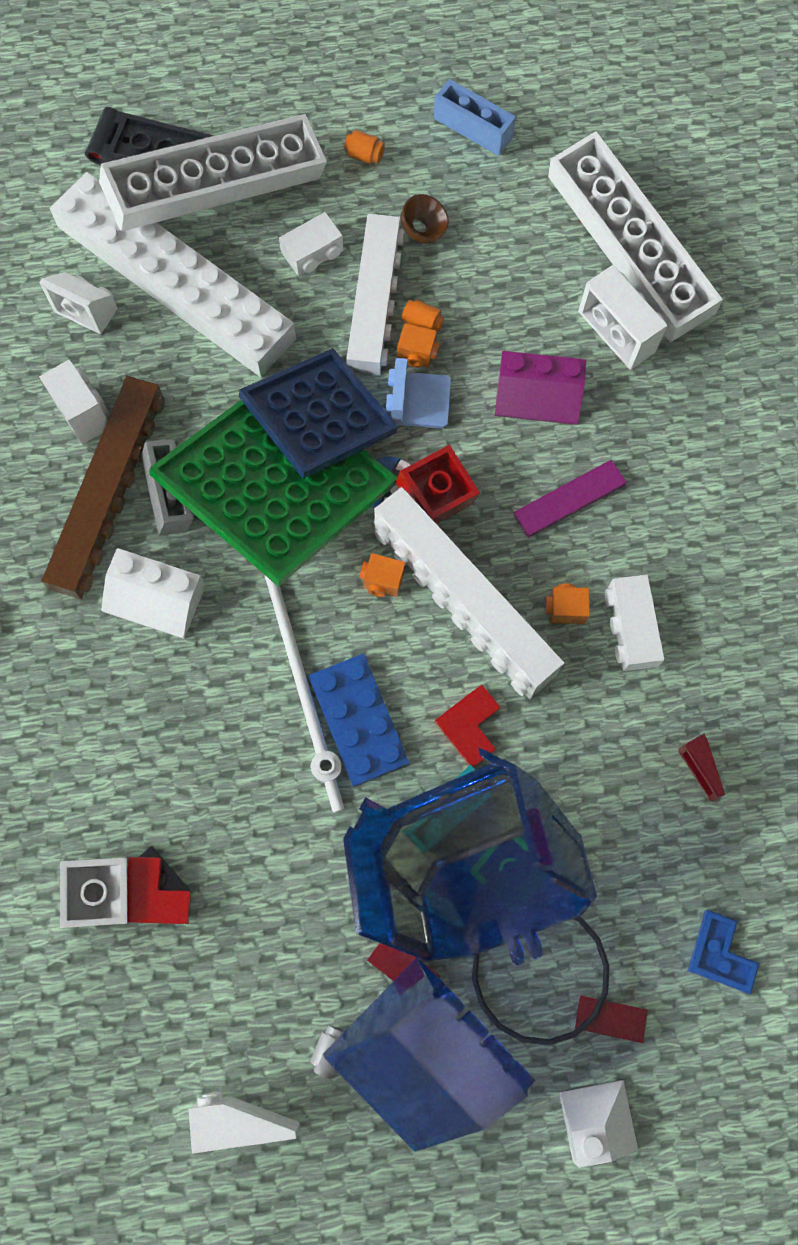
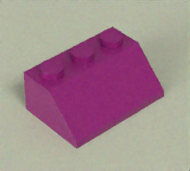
(540, 387)

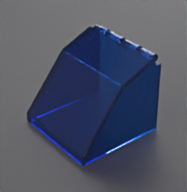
(425, 1064)

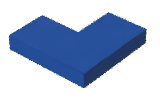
(712, 955)

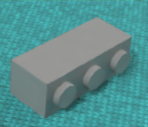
(169, 512)

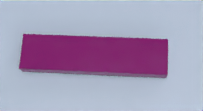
(569, 498)

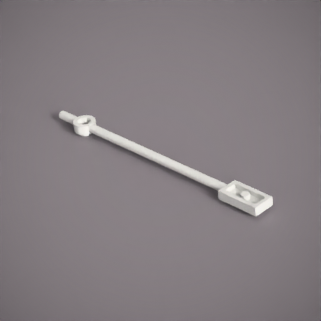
(322, 753)

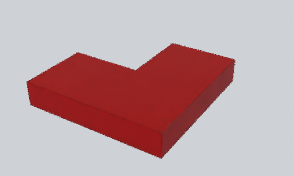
(462, 722)
(146, 900)

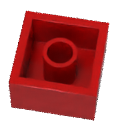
(439, 484)

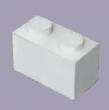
(311, 244)

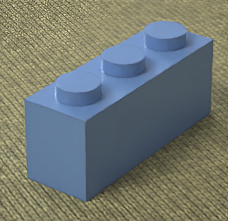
(474, 117)

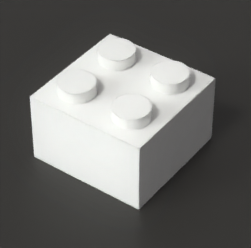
(76, 400)

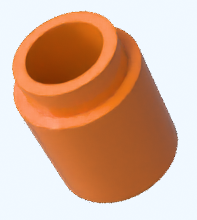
(364, 147)
(422, 315)

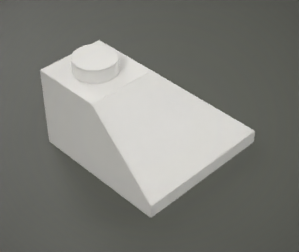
(598, 1123)

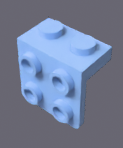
(418, 397)

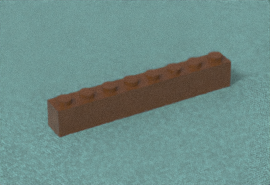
(103, 488)

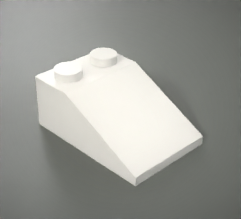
(233, 1123)

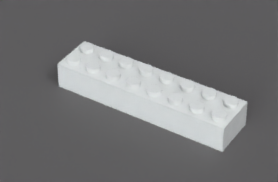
(211, 172)
(633, 235)
(466, 594)

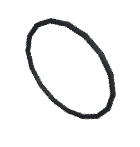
(533, 1040)

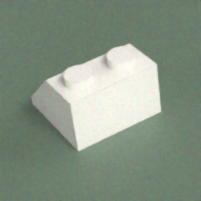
(79, 300)
(93, 892)

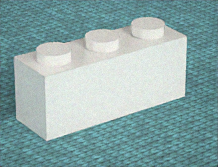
(634, 623)

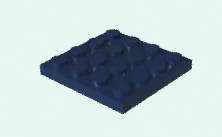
(317, 412)

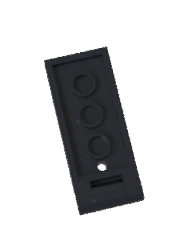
(128, 135)

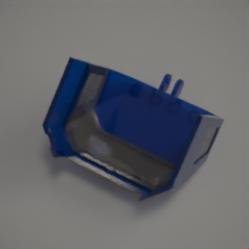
(467, 867)

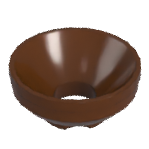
(430, 213)

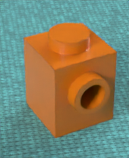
(417, 345)
(382, 575)
(568, 604)

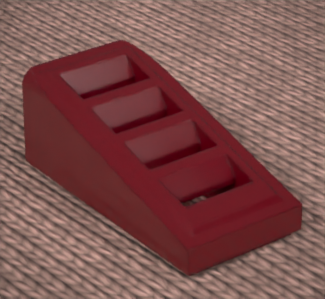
(703, 767)

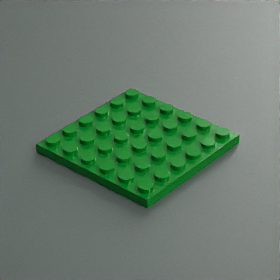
(259, 501)

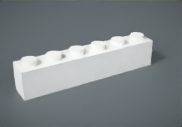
(373, 294)

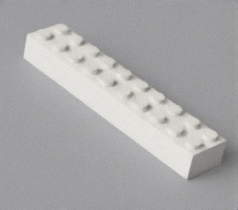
(177, 278)

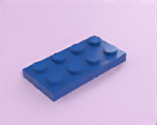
(358, 720)

